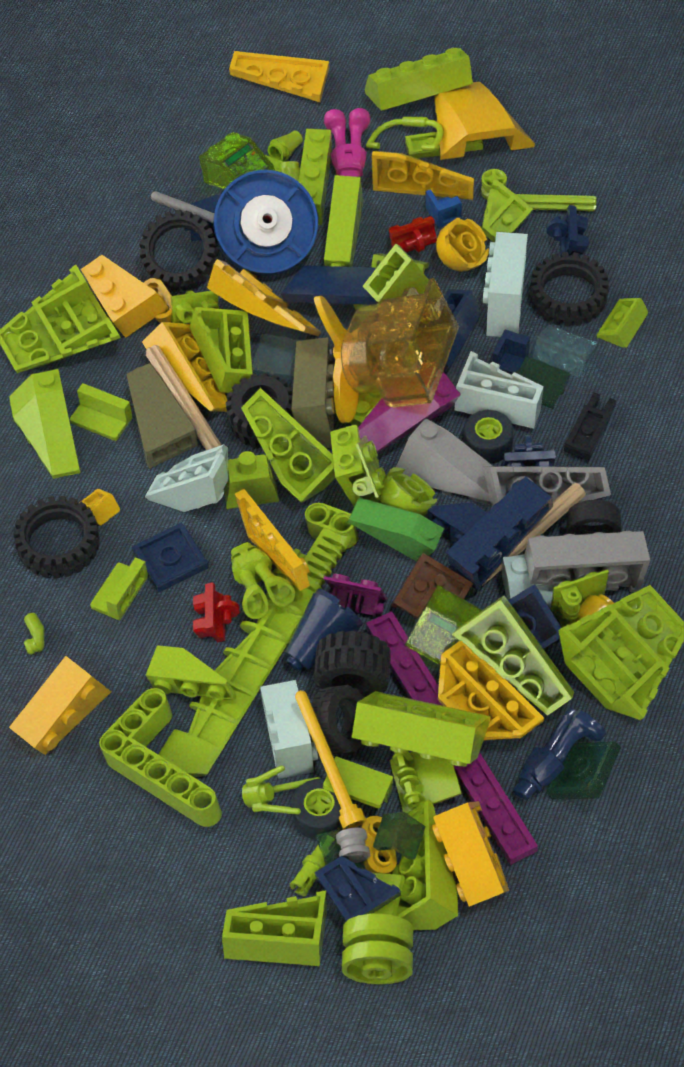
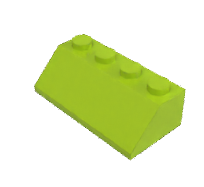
(419, 79)
(420, 728)

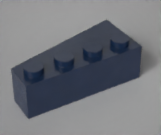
(499, 532)

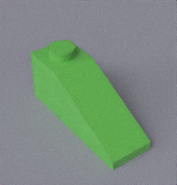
(396, 527)

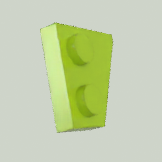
(503, 211)

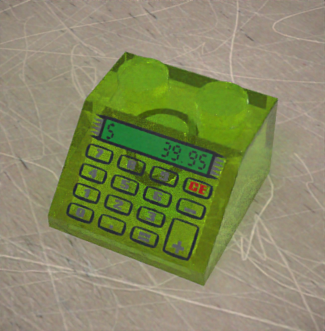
(231, 159)
(437, 623)

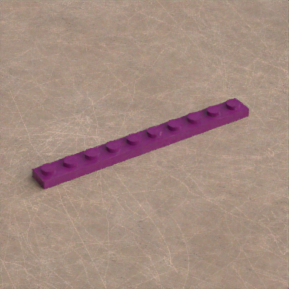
(476, 777)

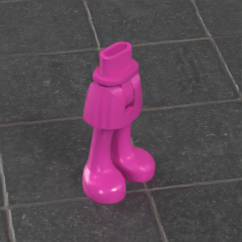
(348, 158)

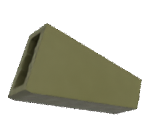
(160, 419)

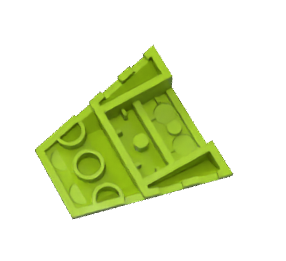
(57, 325)
(624, 650)

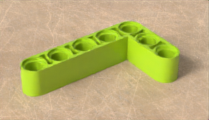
(127, 754)

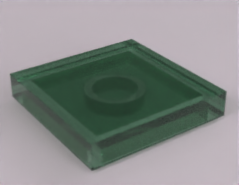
(585, 771)

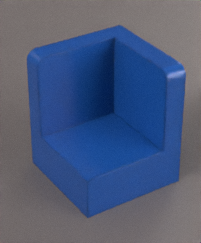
(444, 209)

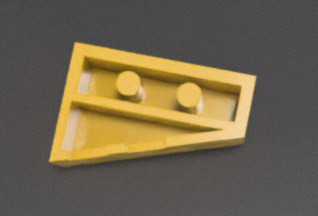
(59, 706)

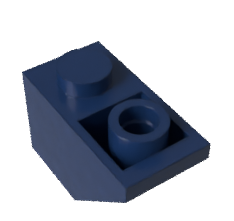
(455, 518)

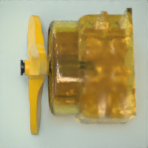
(390, 349)

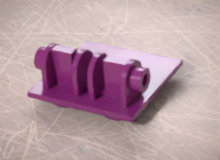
(373, 594)

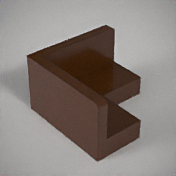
(422, 583)

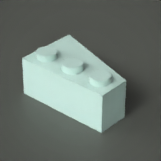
(288, 730)

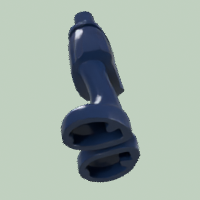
(547, 762)

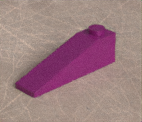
(389, 424)

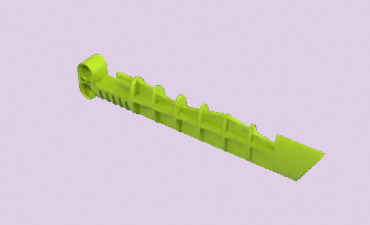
(257, 654)

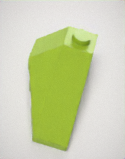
(43, 417)
(294, 453)
(429, 885)

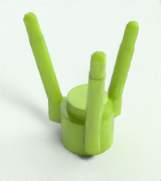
(258, 793)

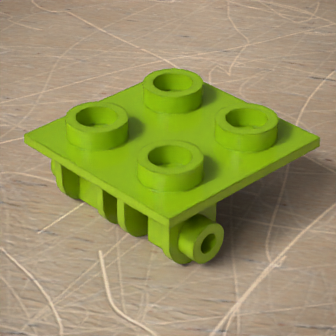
(373, 478)
(571, 594)
(423, 779)

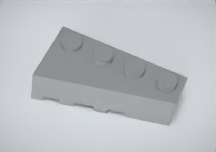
(549, 478)
(574, 556)

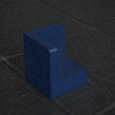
(511, 351)

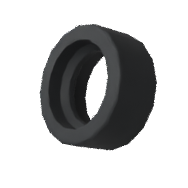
(593, 511)

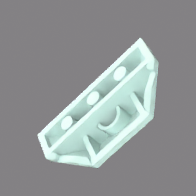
(193, 481)

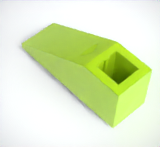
(182, 673)

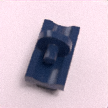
(567, 230)
(529, 455)

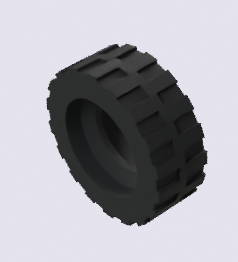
(325, 709)

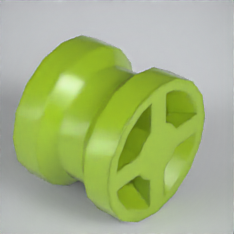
(487, 179)

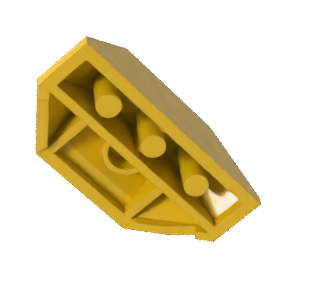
(476, 687)

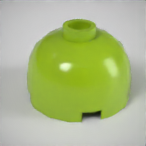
(407, 492)

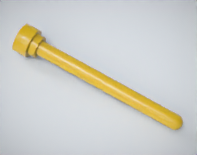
(350, 814)

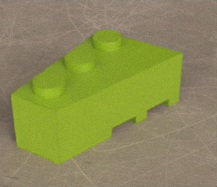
(224, 344)
(277, 932)

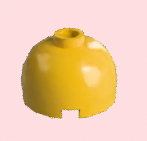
(462, 245)

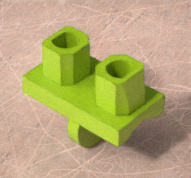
(184, 304)

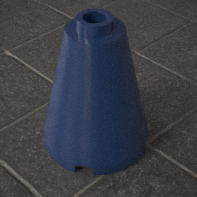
(320, 619)

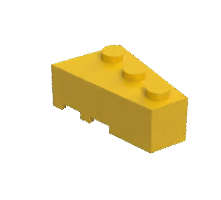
(122, 295)
(470, 853)

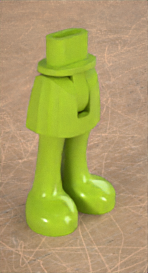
(252, 566)

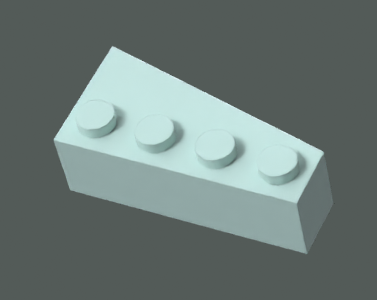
(505, 282)

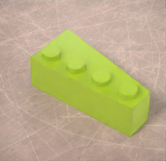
(512, 650)

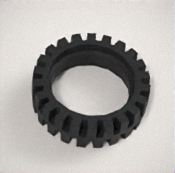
(174, 221)
(569, 311)
(50, 511)

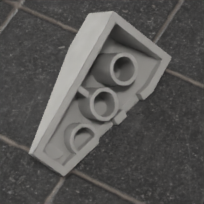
(445, 462)

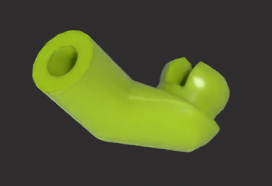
(36, 629)

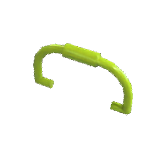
(408, 122)

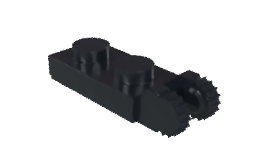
(589, 428)

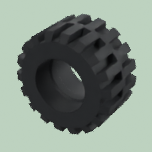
(241, 393)
(354, 661)

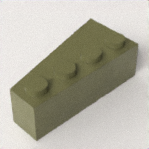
(314, 389)

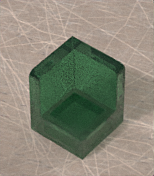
(399, 833)

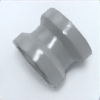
(353, 844)

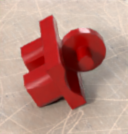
(414, 235)
(218, 612)

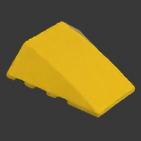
(473, 115)
(256, 298)

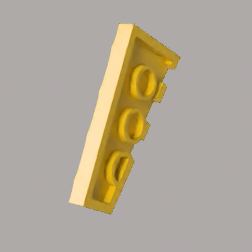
(288, 74)
(271, 542)

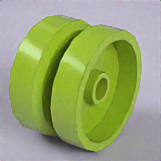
(377, 949)

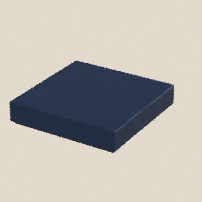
(170, 557)

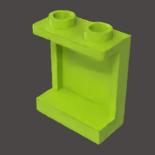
(347, 461)

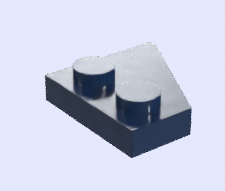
(354, 889)

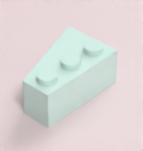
(489, 388)

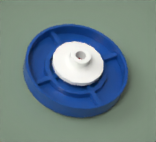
(262, 246)

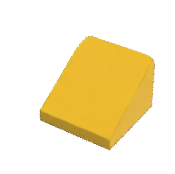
(102, 505)

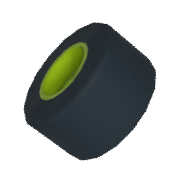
(489, 435)
(314, 799)

